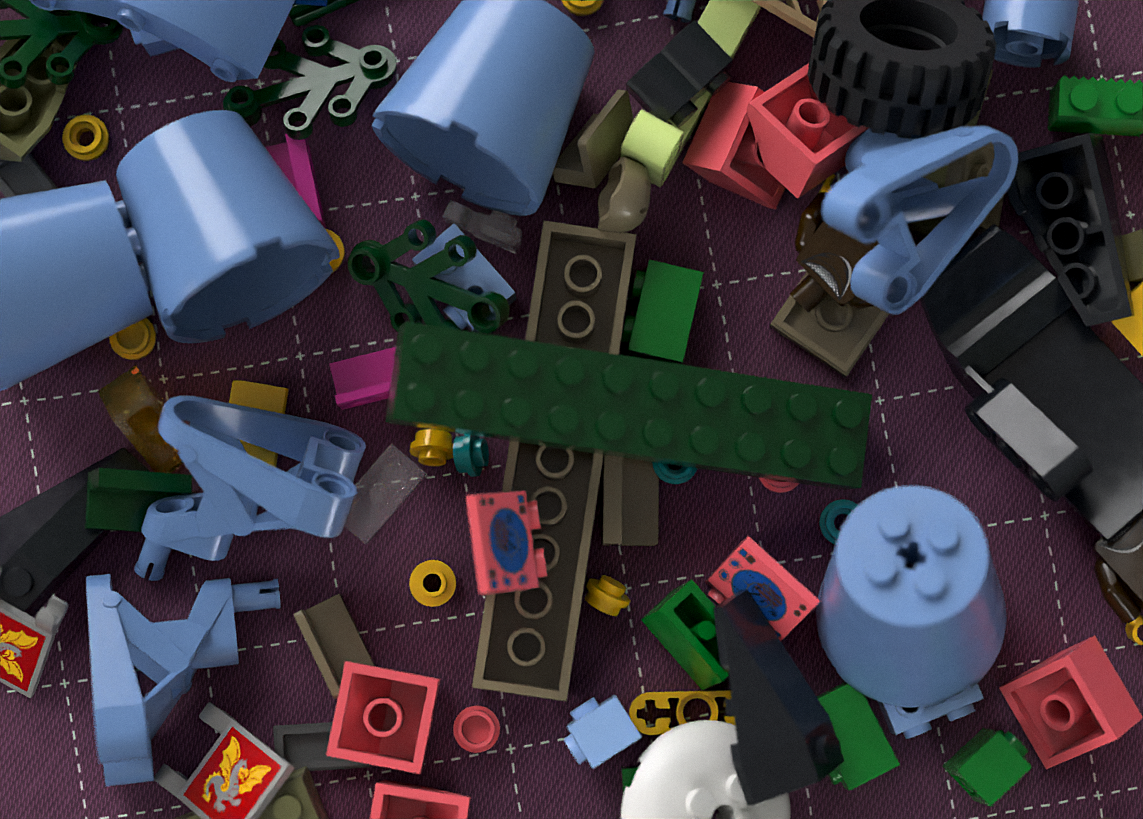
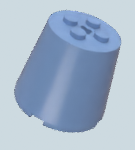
(490, 101)
(219, 227)
(65, 276)
(906, 630)

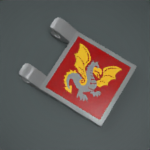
(27, 643)
(235, 775)

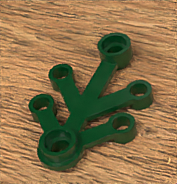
(42, 30)
(316, 82)
(420, 280)

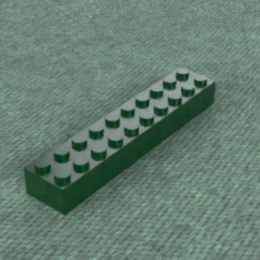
(627, 407)

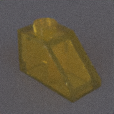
(136, 411)

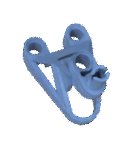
(889, 192)
(307, 497)
(166, 654)

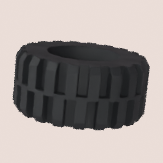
(902, 64)

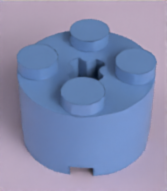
(1031, 30)

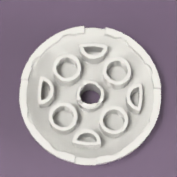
(691, 775)

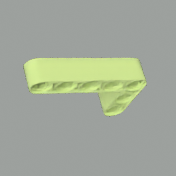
(659, 143)

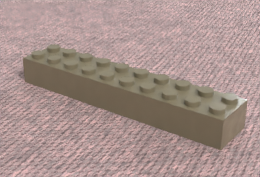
(533, 632)

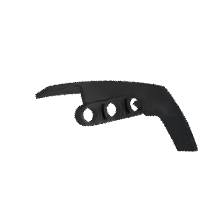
(1041, 380)

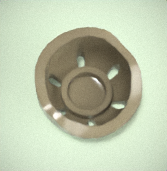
(625, 197)

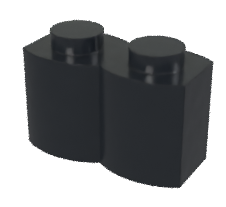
(681, 75)

